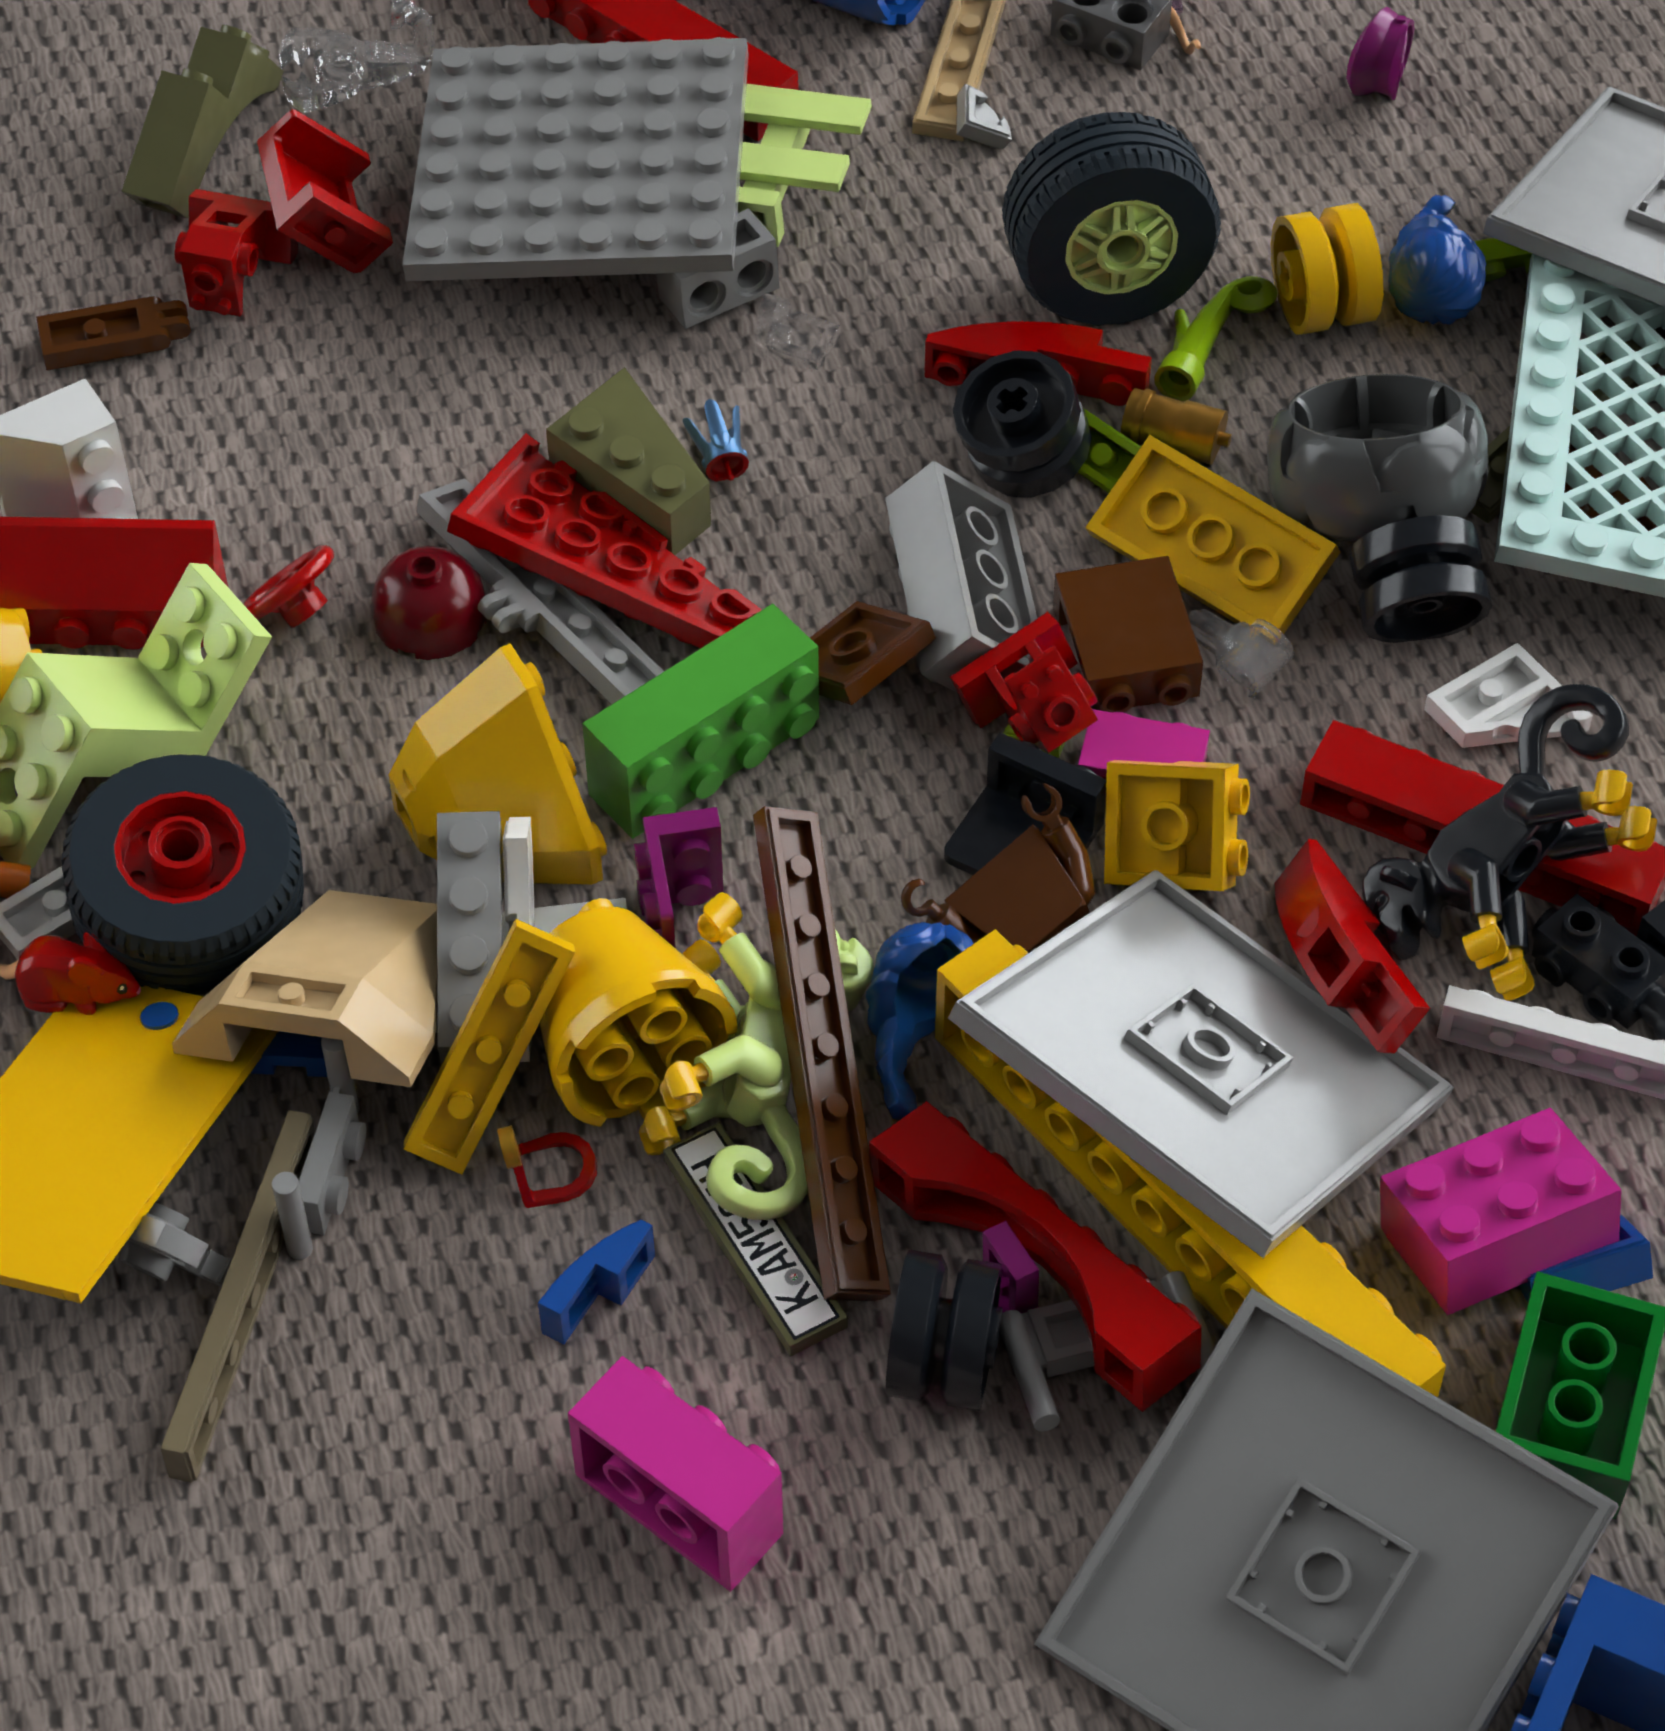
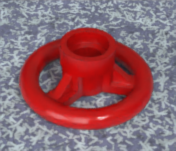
(293, 589)

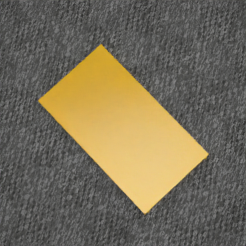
(95, 1134)

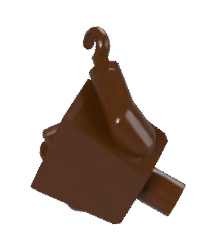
(1025, 890)

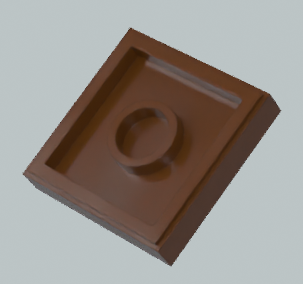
(866, 648)

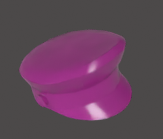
(1380, 54)

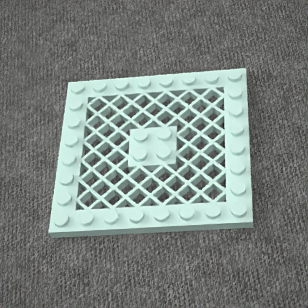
(1537, 520)

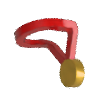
(512, 1157)

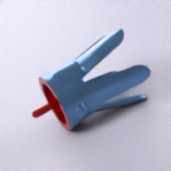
(724, 454)

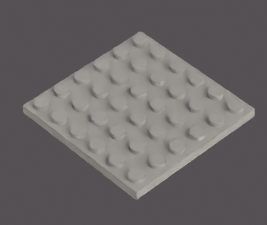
(579, 160)

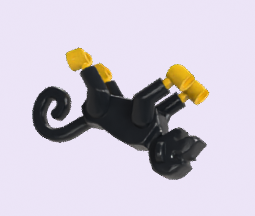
(1500, 842)

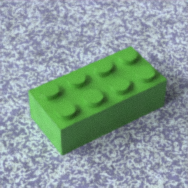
(703, 720)

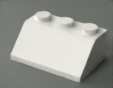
(63, 459)

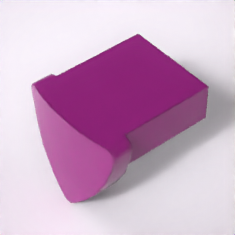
(1019, 1271)

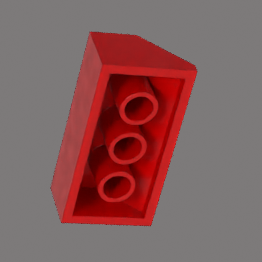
(99, 575)

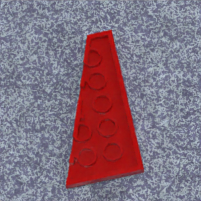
(592, 546)

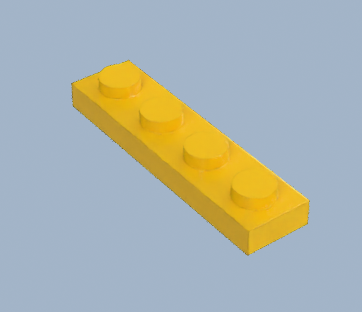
(489, 1046)

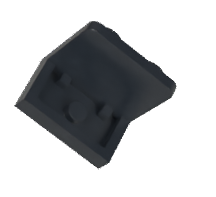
(997, 815)

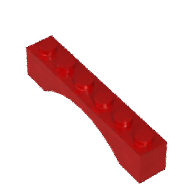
(945, 1176)

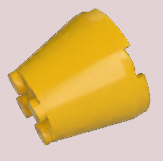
(626, 1015)

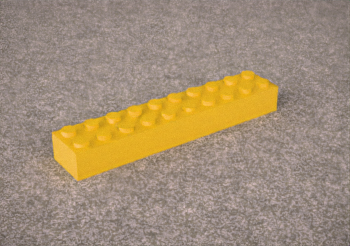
(1220, 1269)

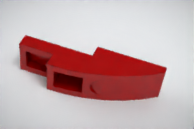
(1093, 368)
(1339, 951)

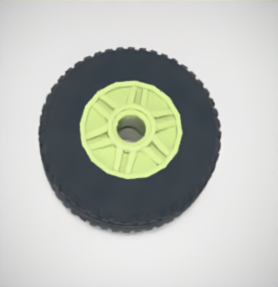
(1111, 218)

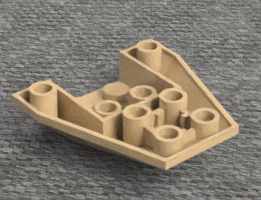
(340, 972)

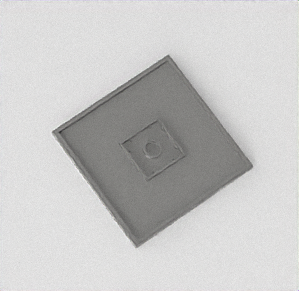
(1597, 198)
(1202, 1059)
(1323, 1550)

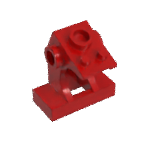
(221, 255)
(1041, 698)

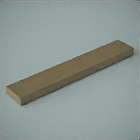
(234, 1311)

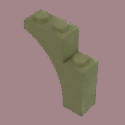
(193, 114)

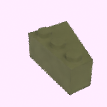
(634, 457)

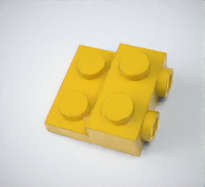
(1175, 822)

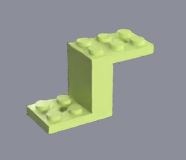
(106, 713)

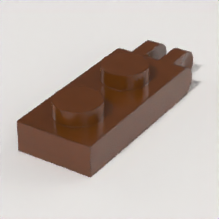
(111, 331)

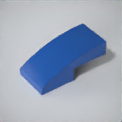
(604, 1270)

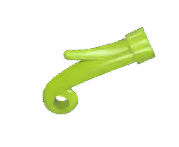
(1184, 366)

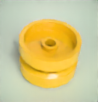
(1327, 268)

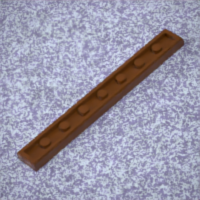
(821, 1056)

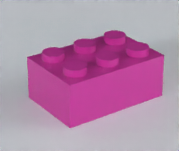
(1499, 1209)
(677, 1471)

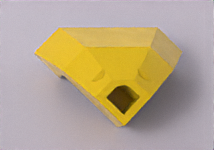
(498, 751)

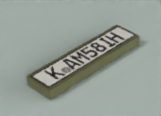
(759, 1250)

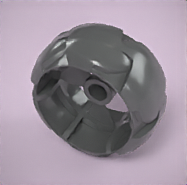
(1376, 454)

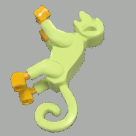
(748, 1073)

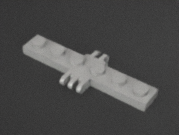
(537, 603)

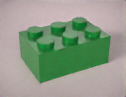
(1583, 1380)

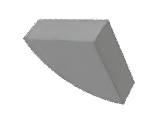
(979, 121)

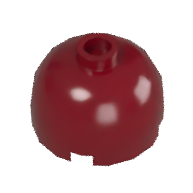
(428, 603)

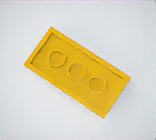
(1218, 537)

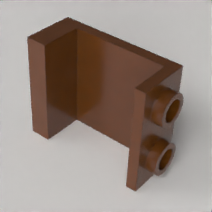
(1130, 633)

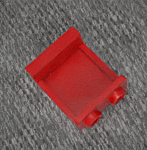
(313, 194)

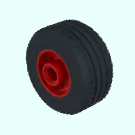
(182, 869)

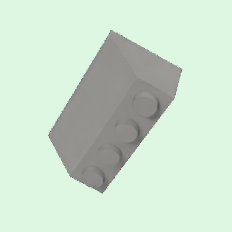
(959, 569)

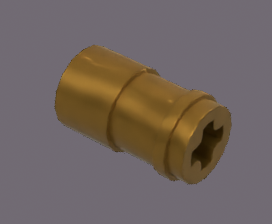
(1184, 426)

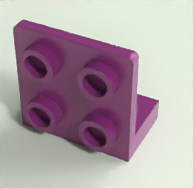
(678, 865)

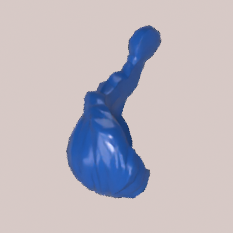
(1436, 267)
(905, 1001)

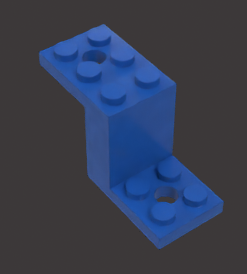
(1603, 1658)

